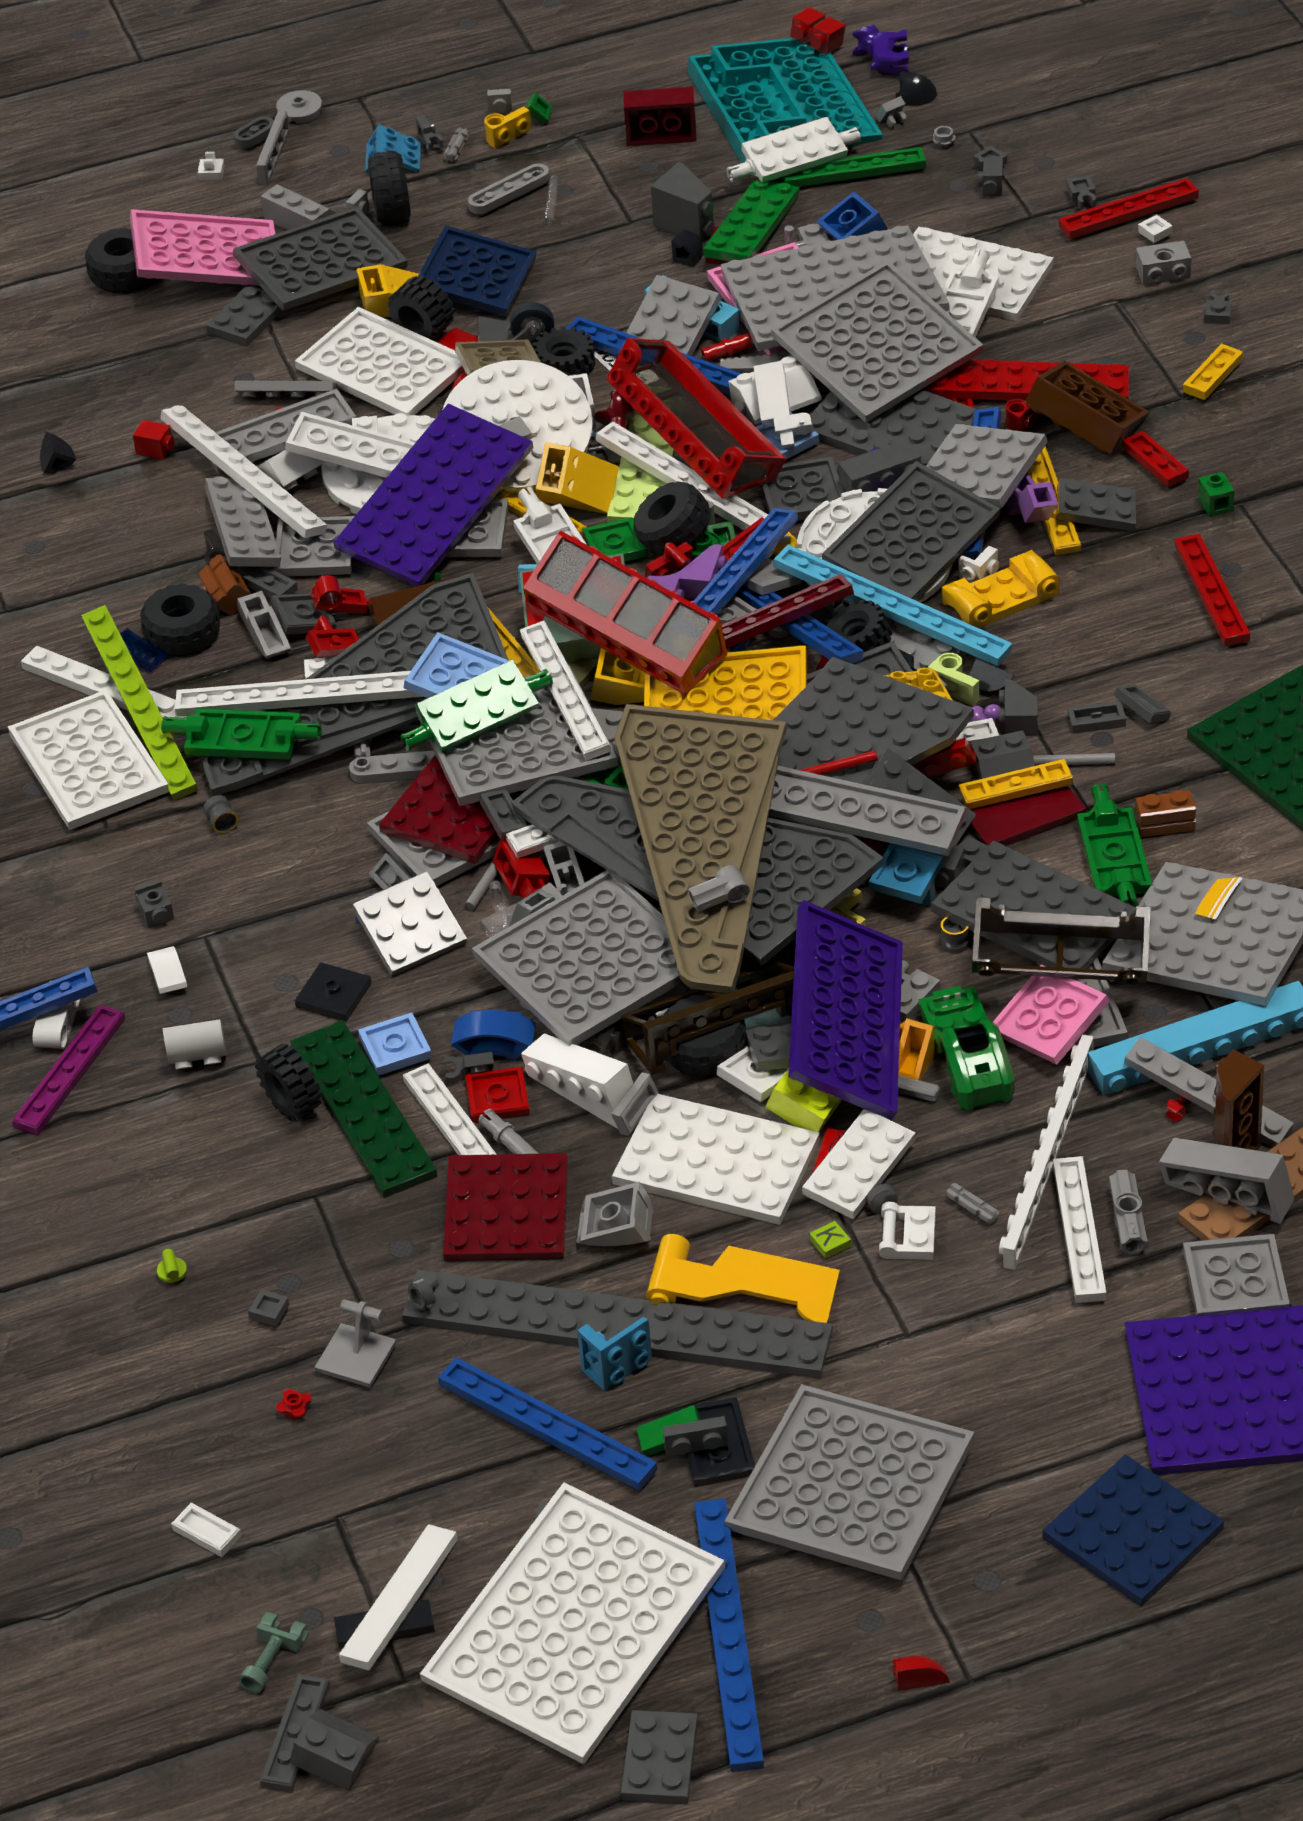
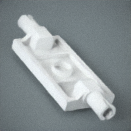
(793, 150)
(971, 292)
(541, 524)

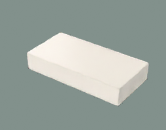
(206, 1529)

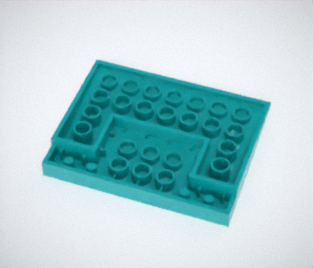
(775, 87)

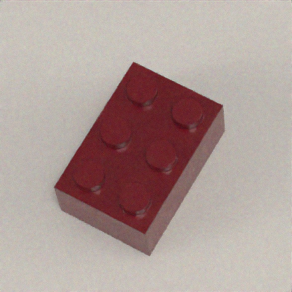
(659, 116)

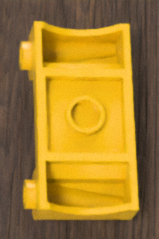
(1004, 593)

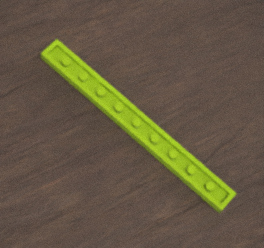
(139, 702)

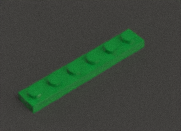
(859, 167)

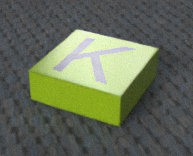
(830, 1239)

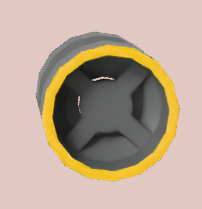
(220, 814)
(954, 937)

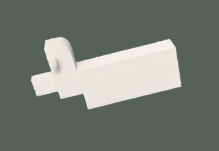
(775, 404)

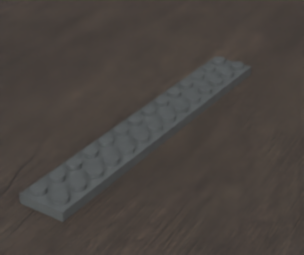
(675, 1328)

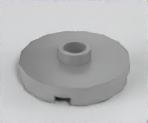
(300, 106)

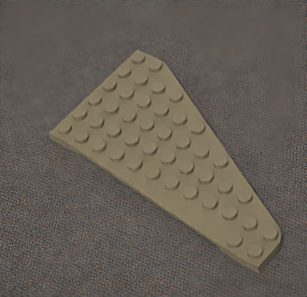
(701, 805)

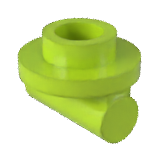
(171, 1268)

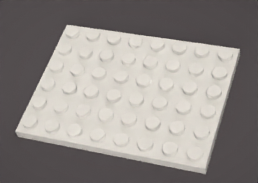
(573, 1622)

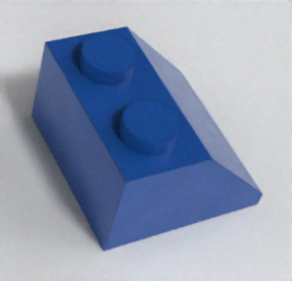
(851, 218)

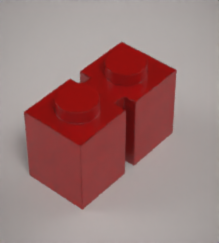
(823, 36)

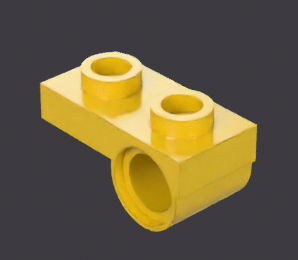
(502, 129)

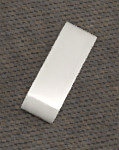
(54, 1027)

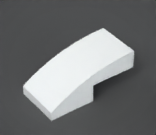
(167, 969)

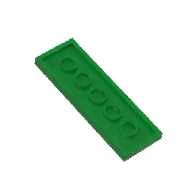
(751, 221)

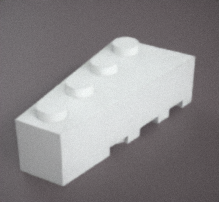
(579, 1075)

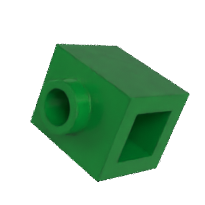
(1216, 494)

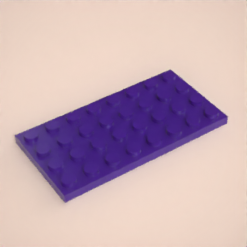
(433, 495)
(846, 1010)

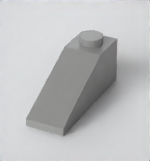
(563, 865)

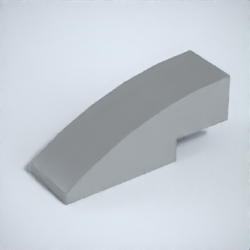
(263, 625)

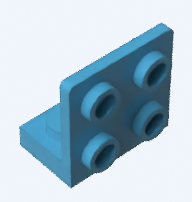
(388, 139)
(618, 1357)

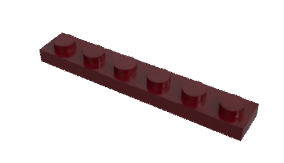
(786, 610)

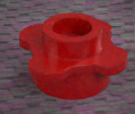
(294, 1404)

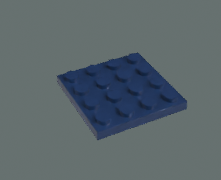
(478, 269)
(1133, 1530)

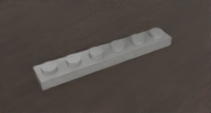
(1195, 1085)

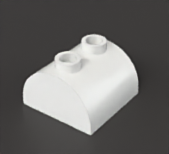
(195, 1043)

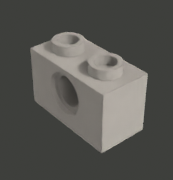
(1163, 262)

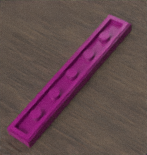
(68, 1070)

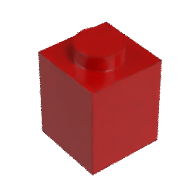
(153, 439)

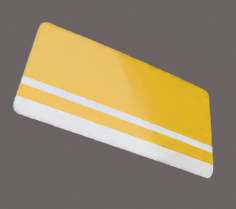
(1217, 897)

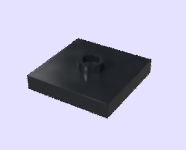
(333, 991)

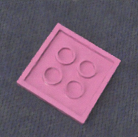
(1050, 1015)

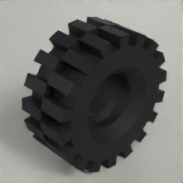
(566, 350)
(861, 624)
(288, 1082)

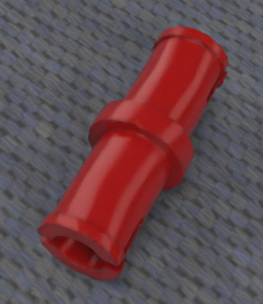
(726, 347)

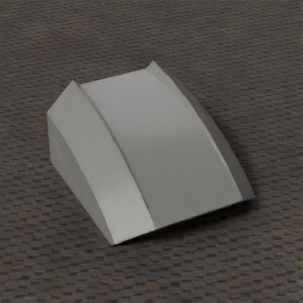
(616, 1217)

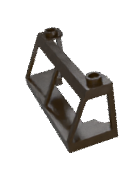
(1061, 925)
(767, 992)

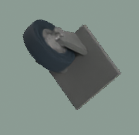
(525, 324)

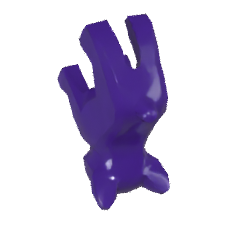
(883, 49)

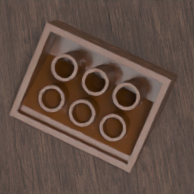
(1085, 407)

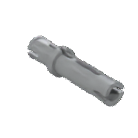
(505, 1133)

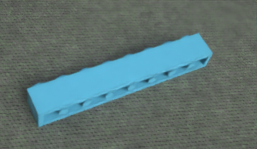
(1202, 1036)

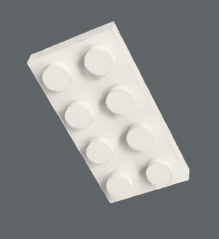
(858, 1163)

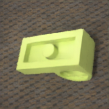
(959, 685)

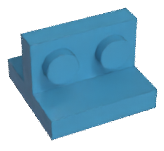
(907, 874)

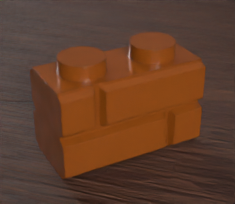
(223, 584)
(1165, 813)

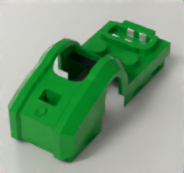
(977, 1076)

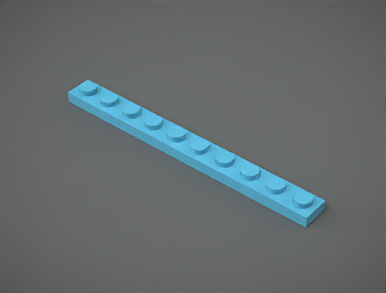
(898, 607)

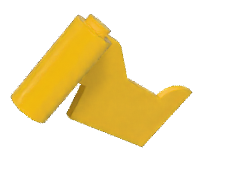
(741, 1272)

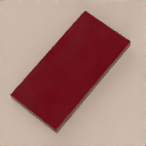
(1025, 816)

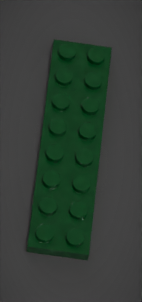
(365, 1109)

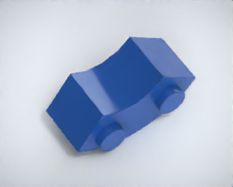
(493, 1031)

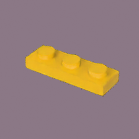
(1212, 371)

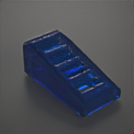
(142, 646)

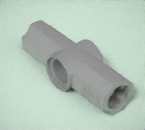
(1128, 1212)

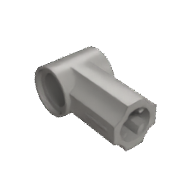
(725, 886)

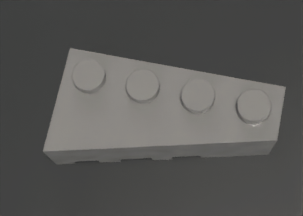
(1230, 1175)

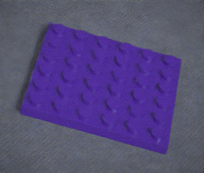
(1220, 1389)

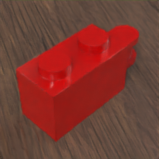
(523, 874)

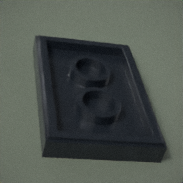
(724, 1462)

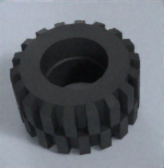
(421, 307)

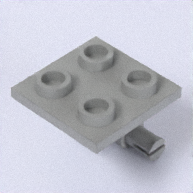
(355, 1351)

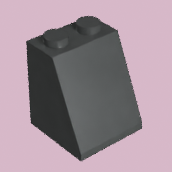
(682, 203)

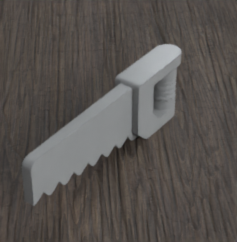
(747, 364)

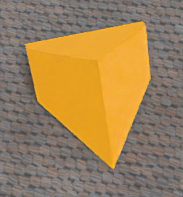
(915, 1048)

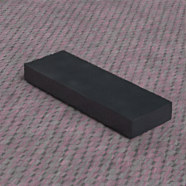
(417, 1622)

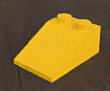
(617, 681)

